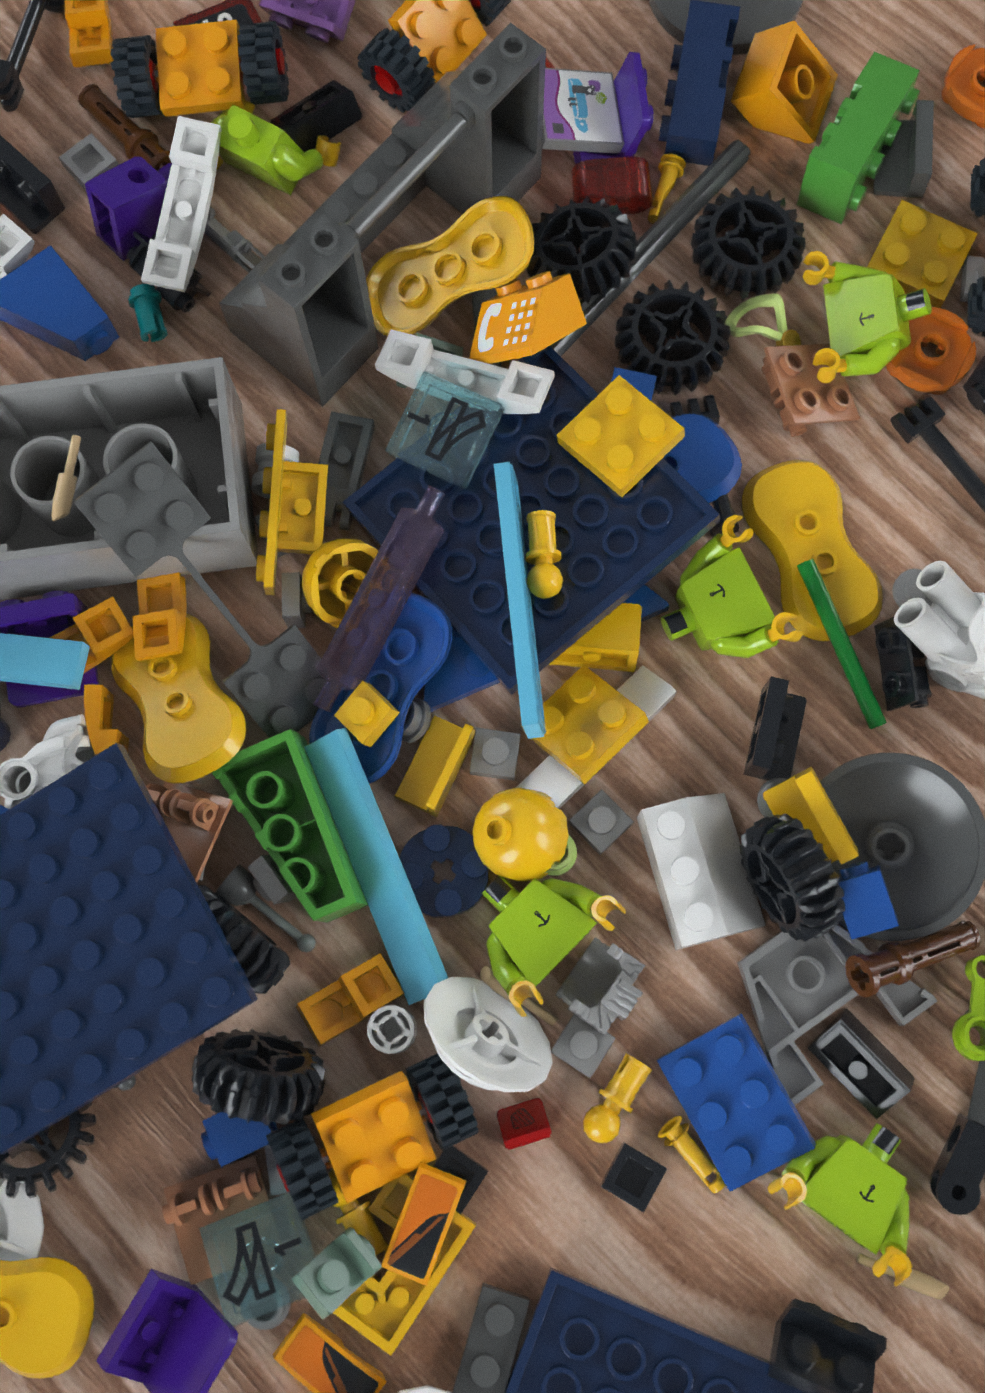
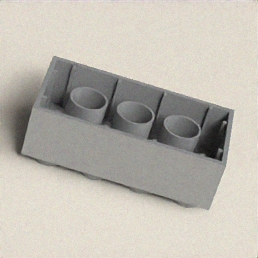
(179, 407)

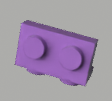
(319, 17)

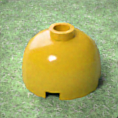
(335, 576)
(520, 834)

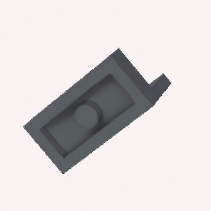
(909, 160)

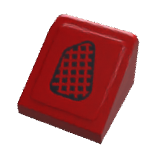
(523, 1123)

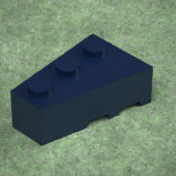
(701, 82)

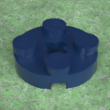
(438, 845)

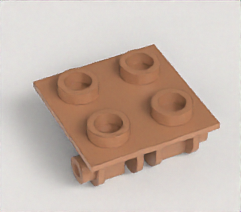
(800, 393)
(192, 820)
(207, 1200)

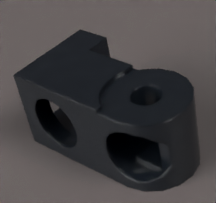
(960, 1167)

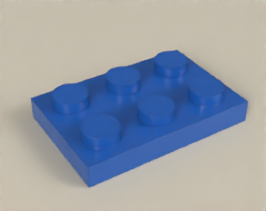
(736, 1102)

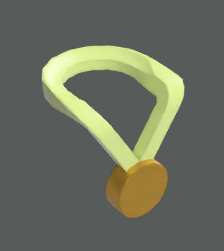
(782, 337)

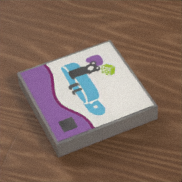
(581, 112)

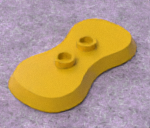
(477, 253)
(800, 518)
(185, 714)
(43, 1315)

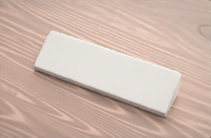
(642, 689)

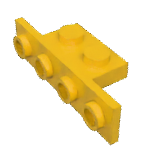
(295, 508)

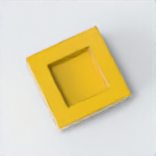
(366, 713)

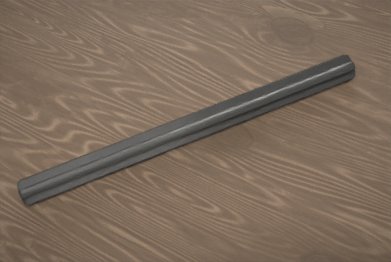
(665, 230)

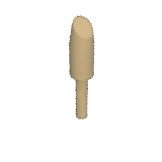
(66, 483)
(488, 978)
(916, 1281)

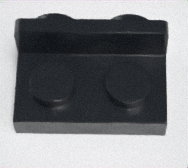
(26, 190)
(775, 732)
(823, 1351)

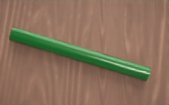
(841, 644)

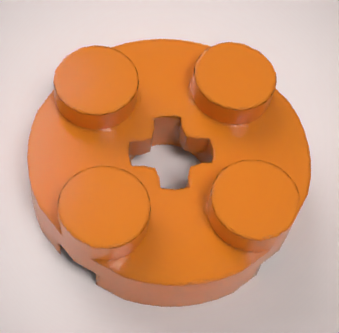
(961, 85)
(937, 373)

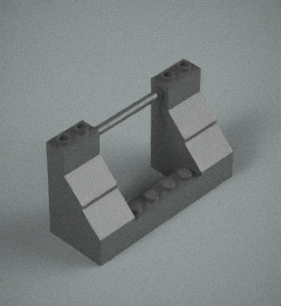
(463, 140)

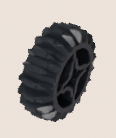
(604, 243)
(737, 256)
(663, 315)
(792, 877)
(255, 951)
(258, 1076)
(55, 1159)

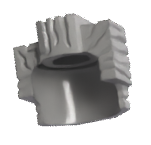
(602, 985)

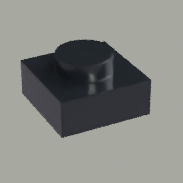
(462, 1166)
(633, 1177)

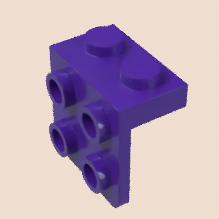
(633, 108)
(42, 619)
(169, 1338)

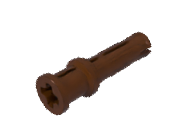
(100, 106)
(898, 962)

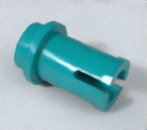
(145, 302)

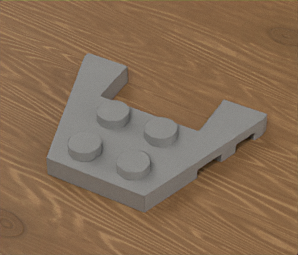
(801, 984)

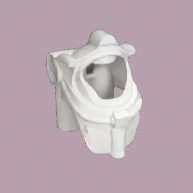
(948, 630)
(60, 752)

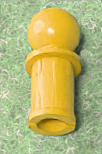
(544, 578)
(603, 1120)
(359, 1218)

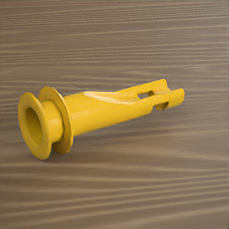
(671, 168)
(678, 1137)

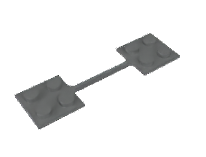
(148, 515)

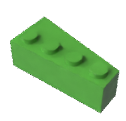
(856, 138)
(291, 820)

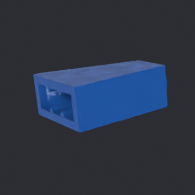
(55, 306)

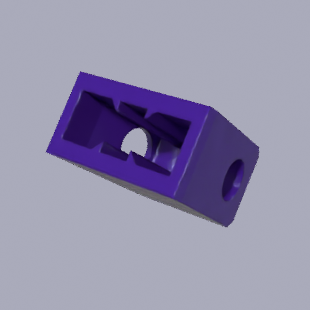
(127, 201)

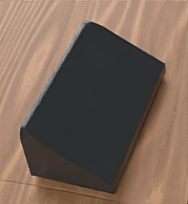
(320, 113)
(862, 1064)

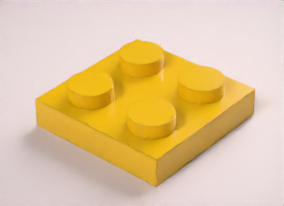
(923, 251)
(620, 435)
(588, 724)

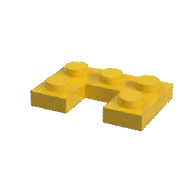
(389, 1305)

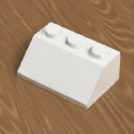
(699, 869)

